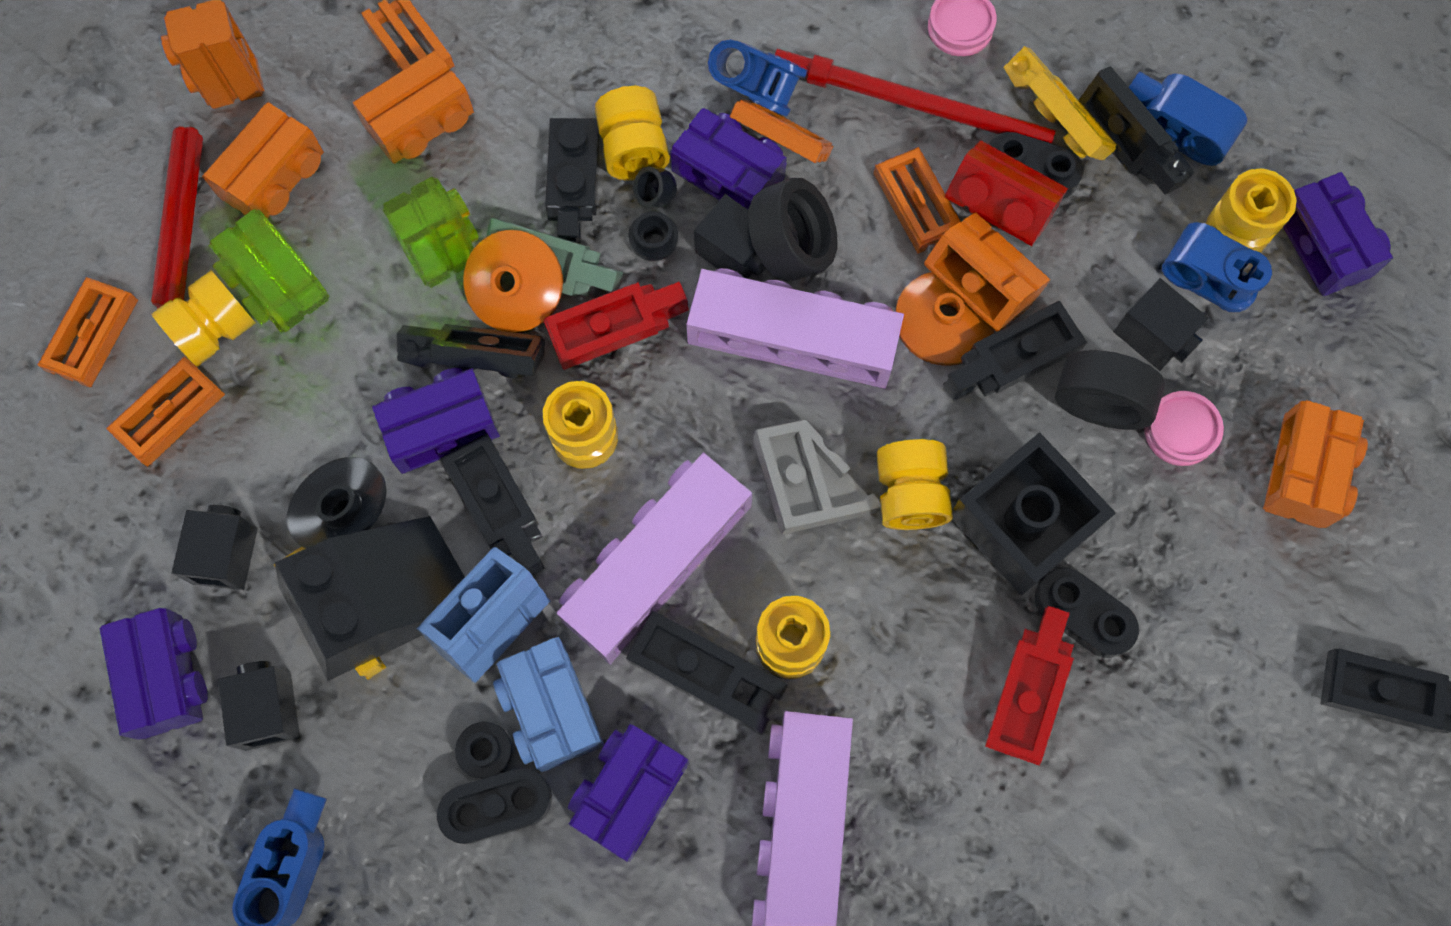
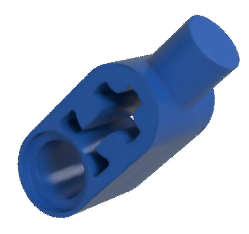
(1192, 115)
(300, 826)

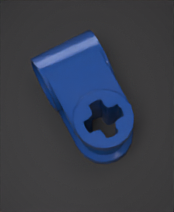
(765, 76)
(1214, 266)

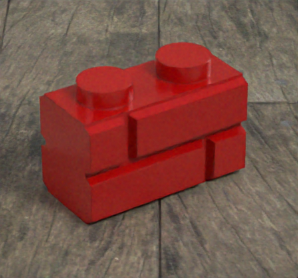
(1005, 192)

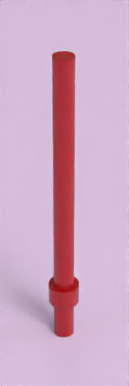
(823, 72)

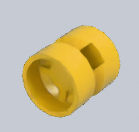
(631, 131)
(1254, 208)
(203, 318)
(580, 424)
(914, 485)
(792, 637)

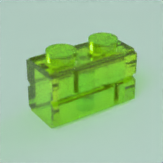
(432, 229)
(269, 270)

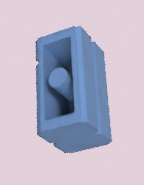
(484, 614)
(548, 706)

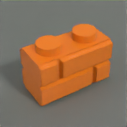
(212, 54)
(414, 108)
(265, 163)
(986, 271)
(1316, 465)

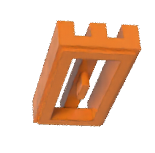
(390, 13)
(782, 130)
(901, 207)
(95, 334)
(171, 417)

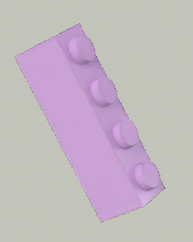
(794, 327)
(654, 557)
(807, 821)

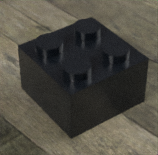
(1031, 513)

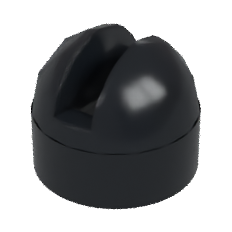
(652, 192)

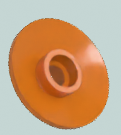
(536, 278)
(930, 332)

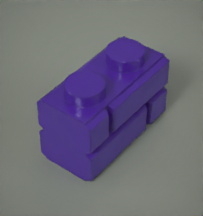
(726, 159)
(1336, 235)
(434, 419)
(153, 673)
(627, 792)

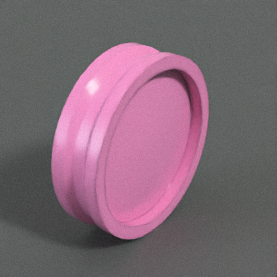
(961, 25)
(1185, 429)

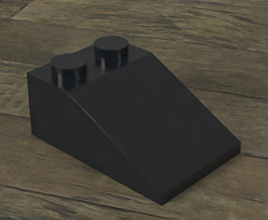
(367, 590)

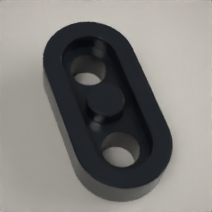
(1041, 156)
(1088, 613)
(495, 804)

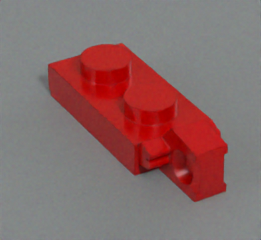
(613, 321)
(1032, 690)

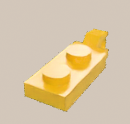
(1059, 104)

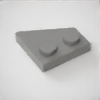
(808, 480)

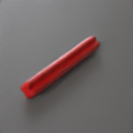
(177, 216)

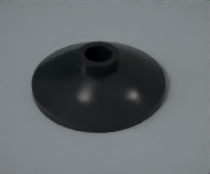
(336, 501)

